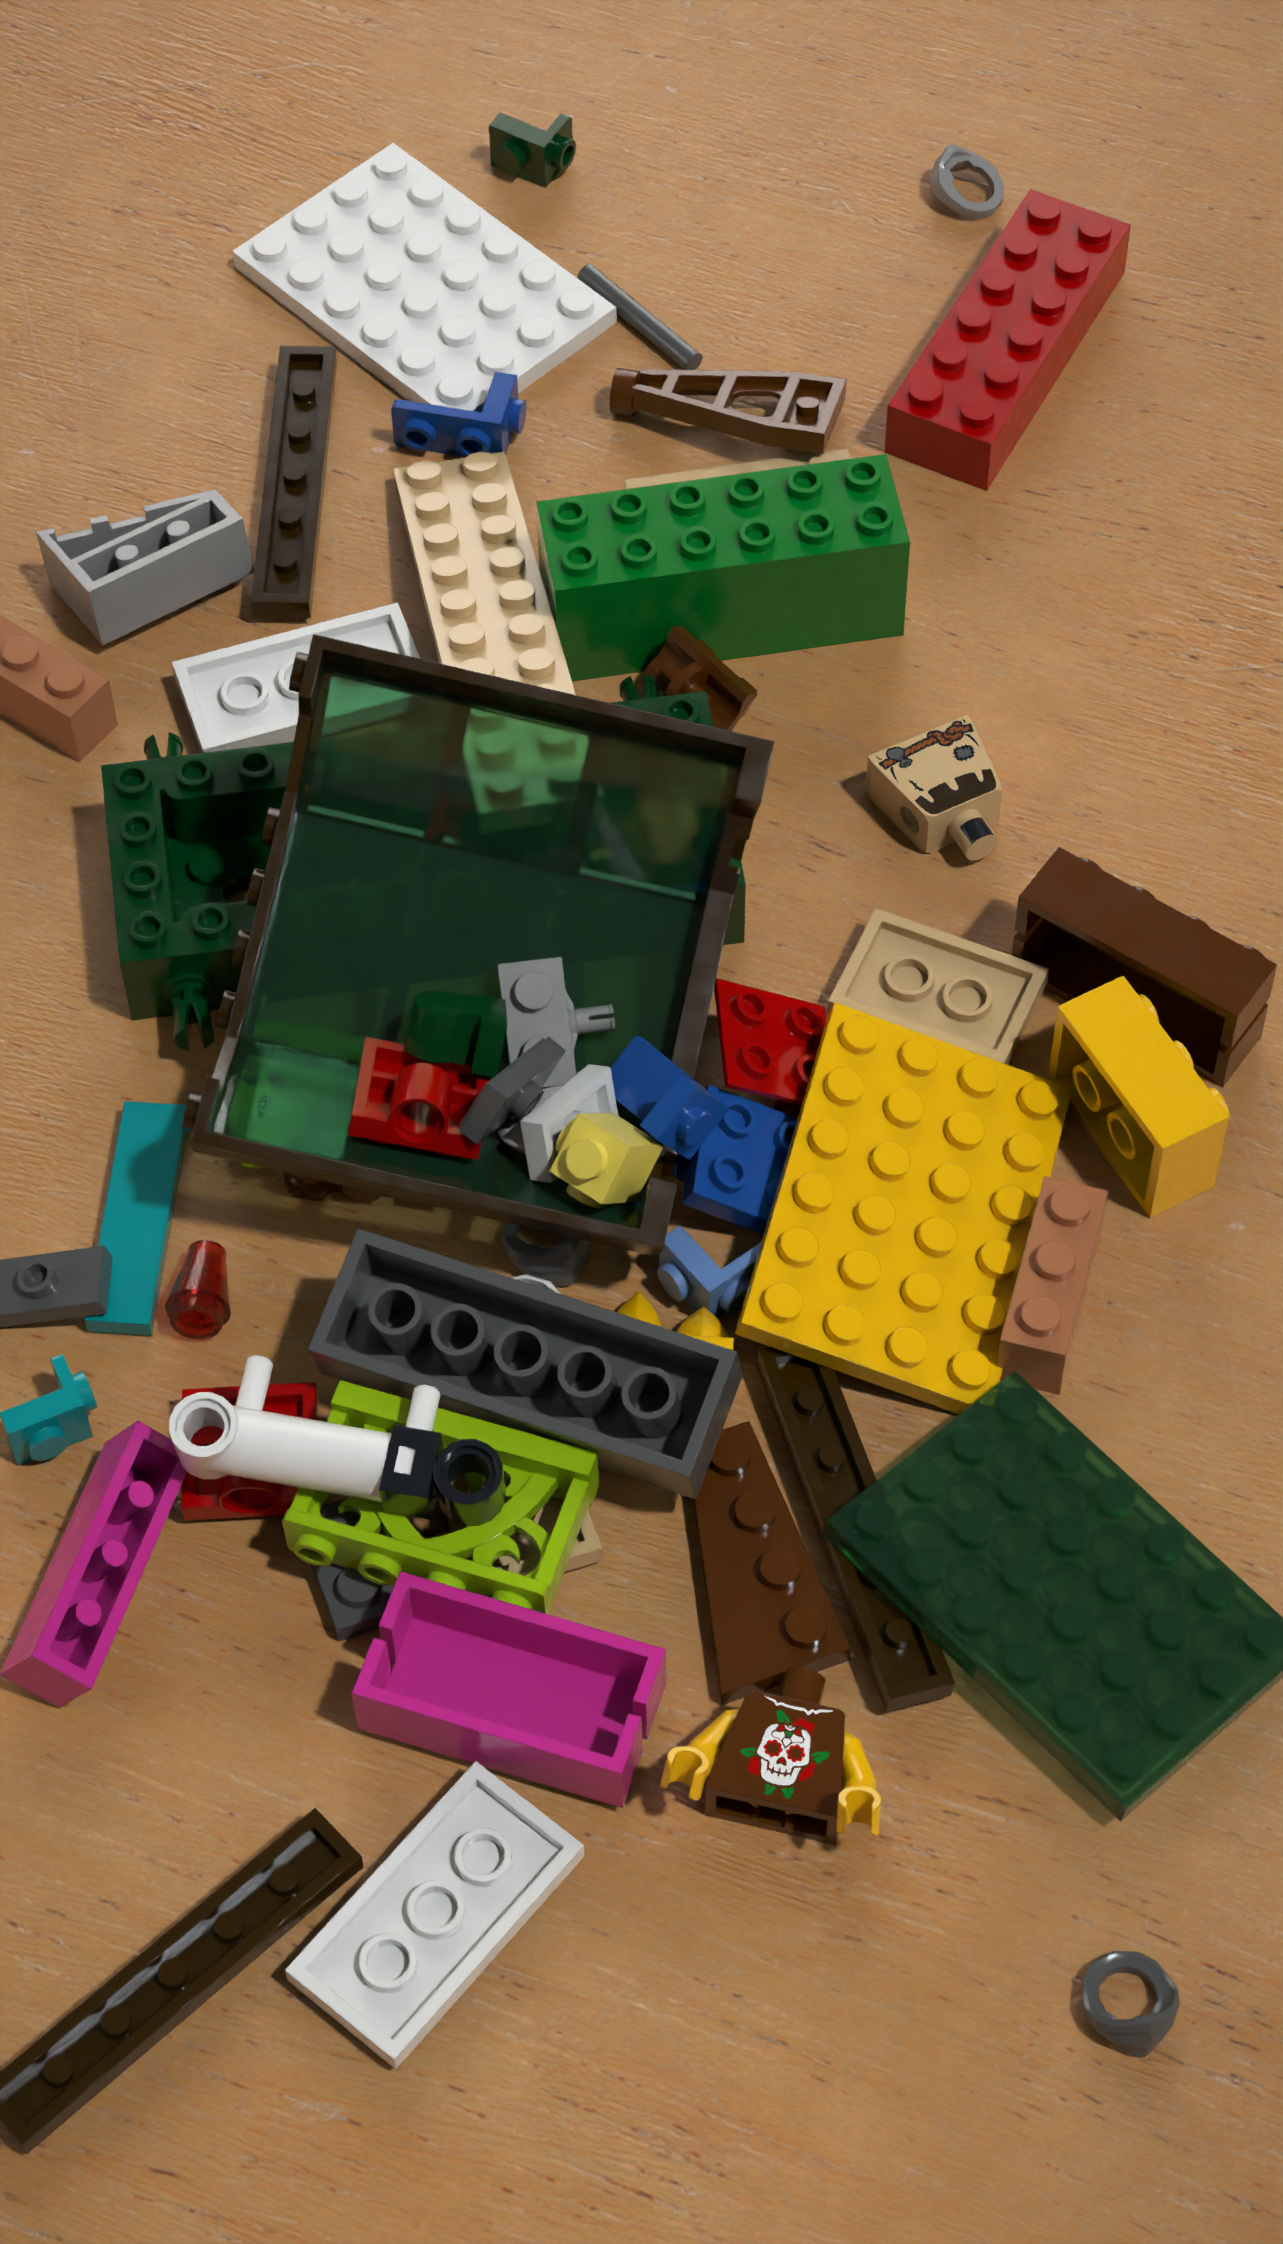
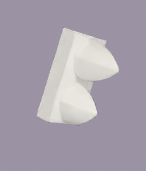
(538, 1132)

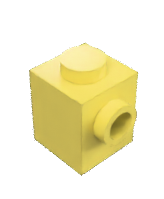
(604, 1159)

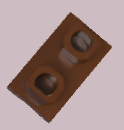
(692, 667)

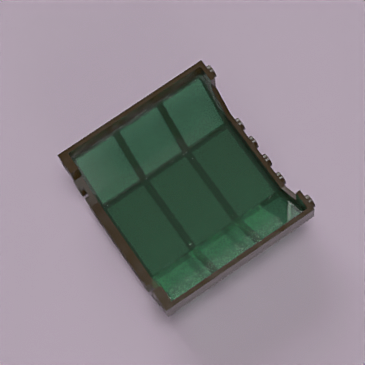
(456, 832)

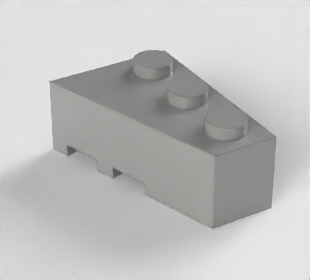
(148, 564)

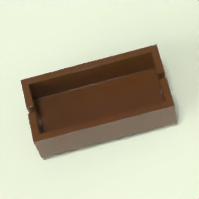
(1101, 928)

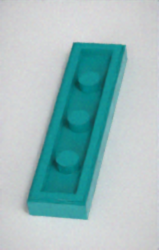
(140, 1214)

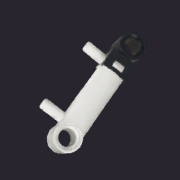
(397, 1468)

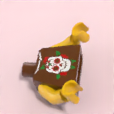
(781, 1764)

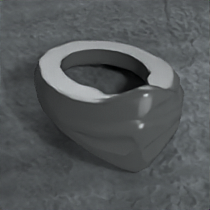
(556, 1263)
(1139, 2034)

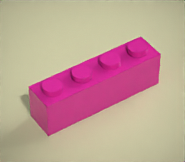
(96, 1566)

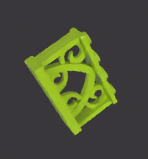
(531, 1467)

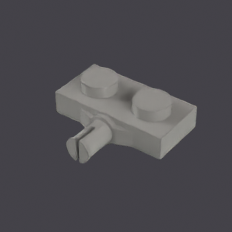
(542, 1009)

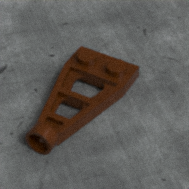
(799, 424)

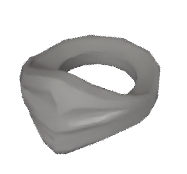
(941, 182)

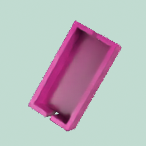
(510, 1689)

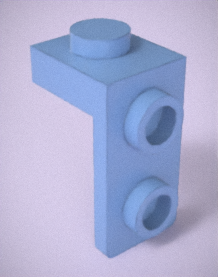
(693, 1276)

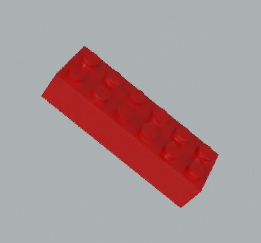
(1006, 339)

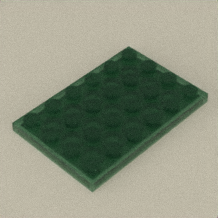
(1065, 1593)

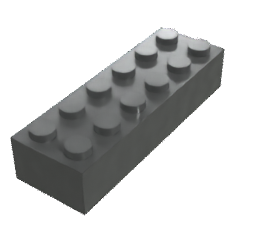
(528, 1360)

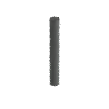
(641, 318)

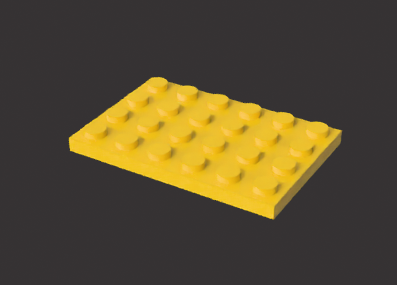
(903, 1210)

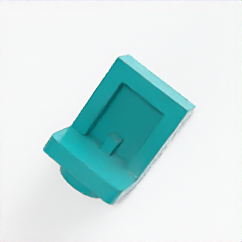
(53, 1421)

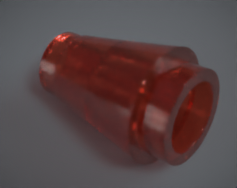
(200, 1293)

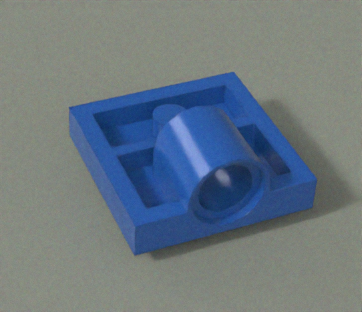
(738, 1163)

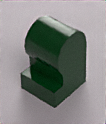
(458, 1030)

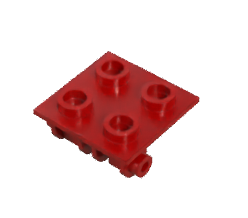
(767, 1042)

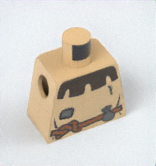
(939, 789)

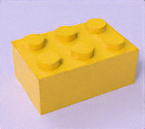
(1138, 1095)

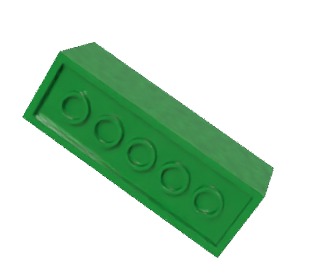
(732, 559)

